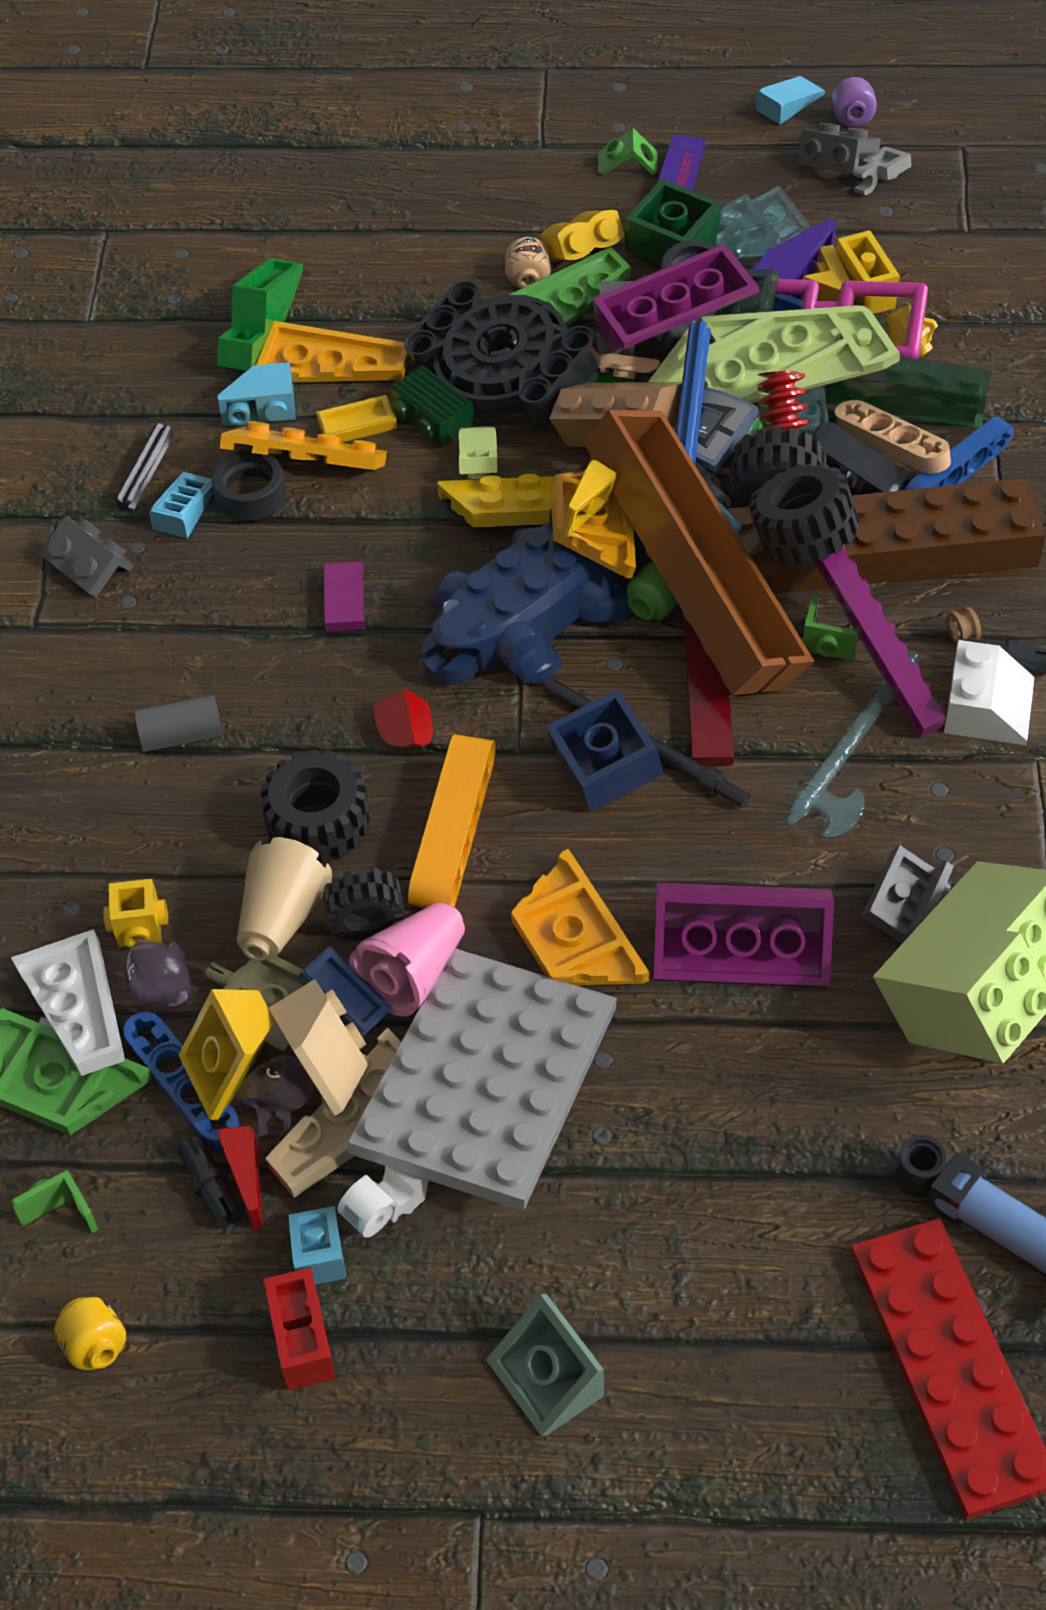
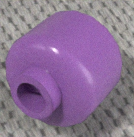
(854, 102)

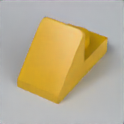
(828, 274)

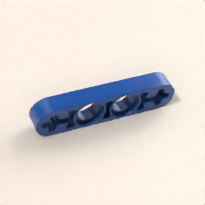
(969, 455)
(173, 1083)

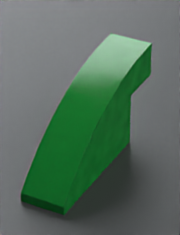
(256, 303)

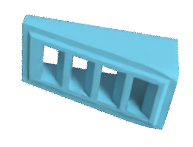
(182, 522)

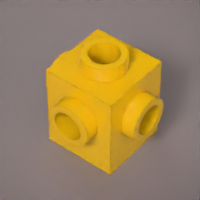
(135, 912)

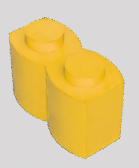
(583, 234)

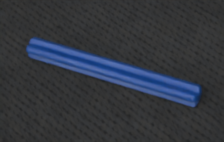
(693, 386)

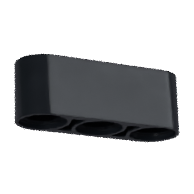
(862, 466)

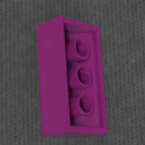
(671, 297)
(743, 934)

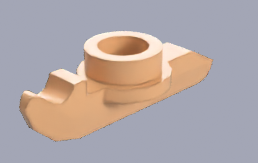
(627, 366)

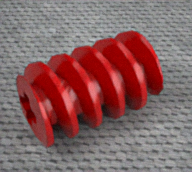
(782, 399)

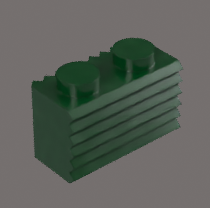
(431, 406)

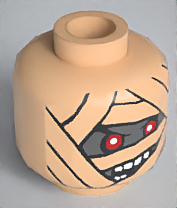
(527, 261)

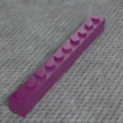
(882, 643)

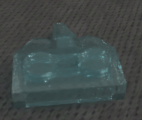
(760, 223)

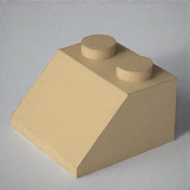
(323, 1042)

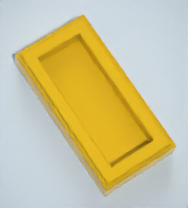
(358, 419)

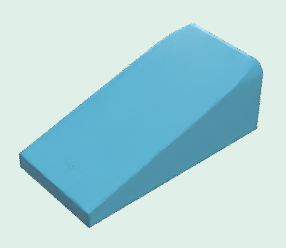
(787, 98)

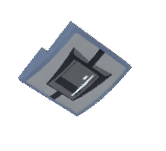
(722, 425)

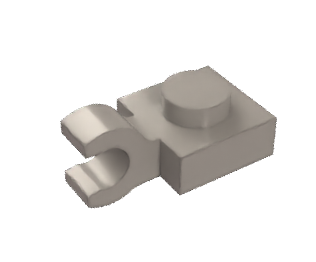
(882, 166)

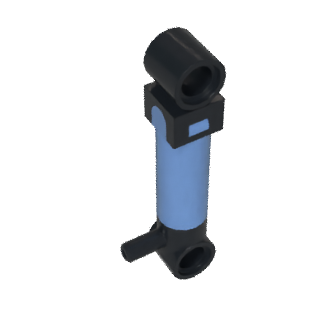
(961, 1193)

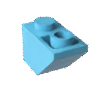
(259, 396)

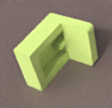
(477, 451)

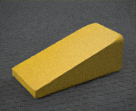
(589, 497)

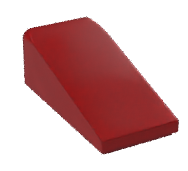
(242, 1156)

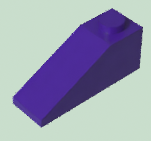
(798, 254)

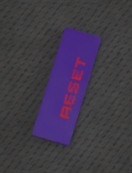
(683, 160)

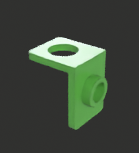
(625, 147)
(828, 639)
(47, 1196)

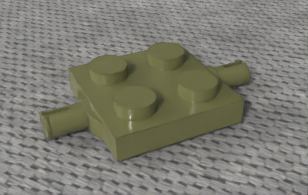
(273, 979)

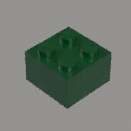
(669, 217)

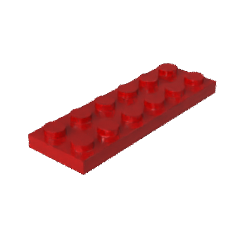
(953, 1368)

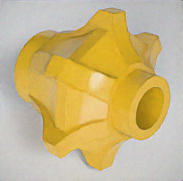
(898, 327)

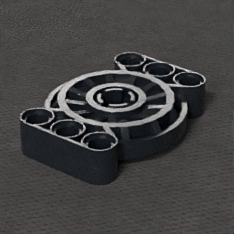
(503, 351)

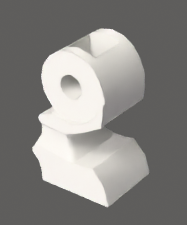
(372, 1204)

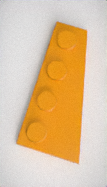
(264, 441)

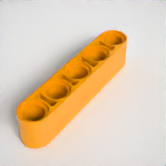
(452, 822)

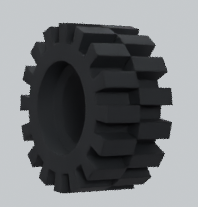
(362, 903)

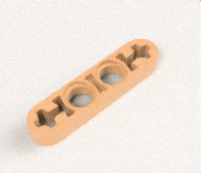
(924, 452)

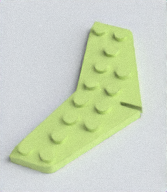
(818, 342)

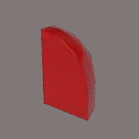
(404, 720)

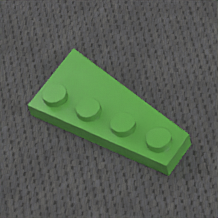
(574, 287)

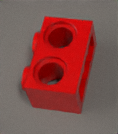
(299, 1329)

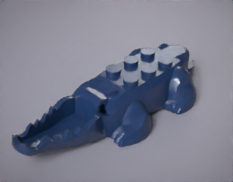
(518, 606)

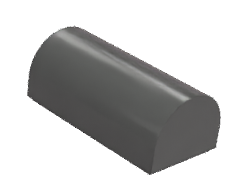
(178, 723)

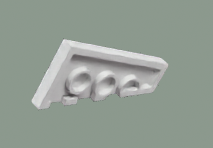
(75, 998)

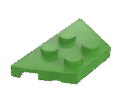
(46, 1085)

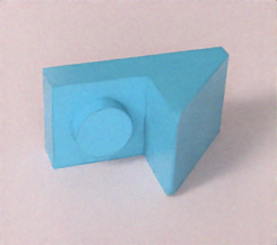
(317, 1244)

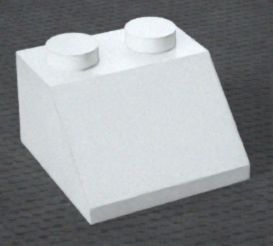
(988, 695)

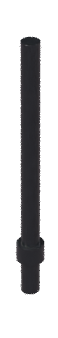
(708, 778)

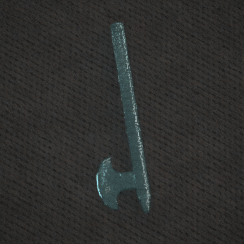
(842, 812)

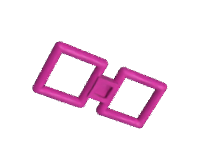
(849, 289)

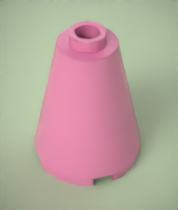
(409, 956)

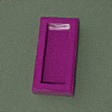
(344, 596)

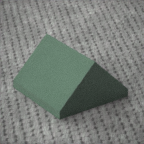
(547, 1367)

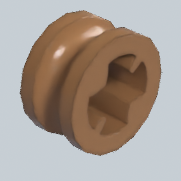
(963, 625)

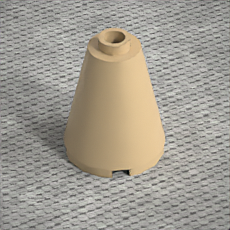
(278, 895)

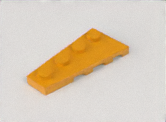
(333, 355)

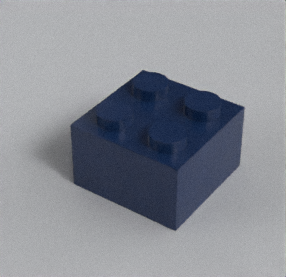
(604, 750)

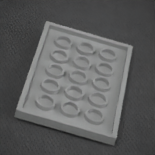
(484, 1079)

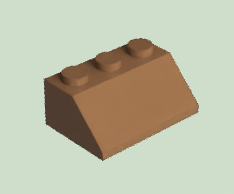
(584, 404)

